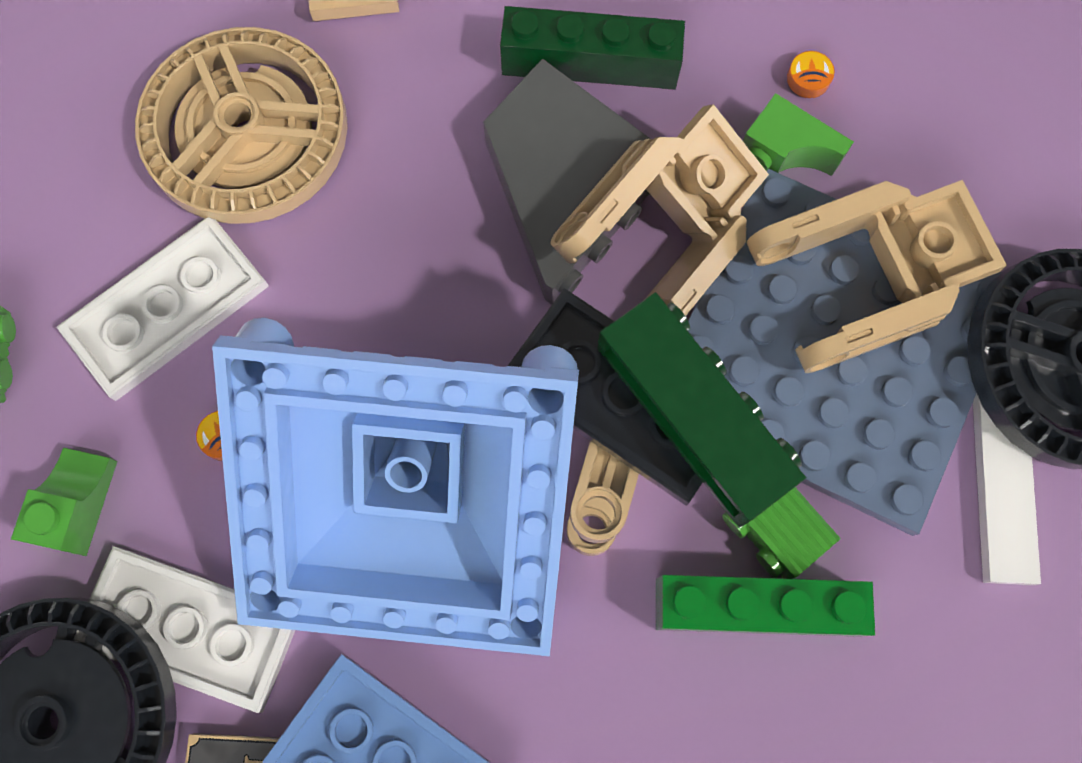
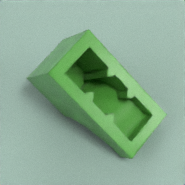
(792, 138)
(67, 504)

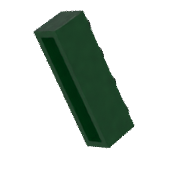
(593, 46)
(700, 409)

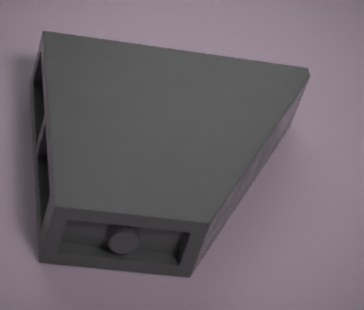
(549, 154)

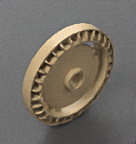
(258, 160)

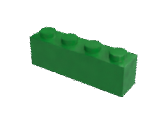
(765, 606)

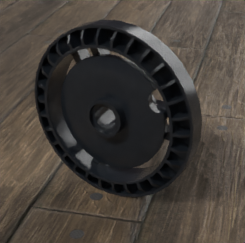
(1032, 362)
(83, 687)

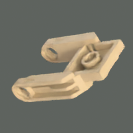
(697, 181)
(922, 243)
(602, 492)

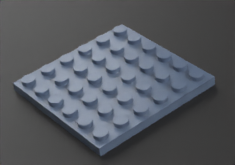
(866, 427)

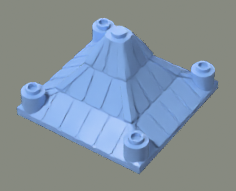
(394, 490)

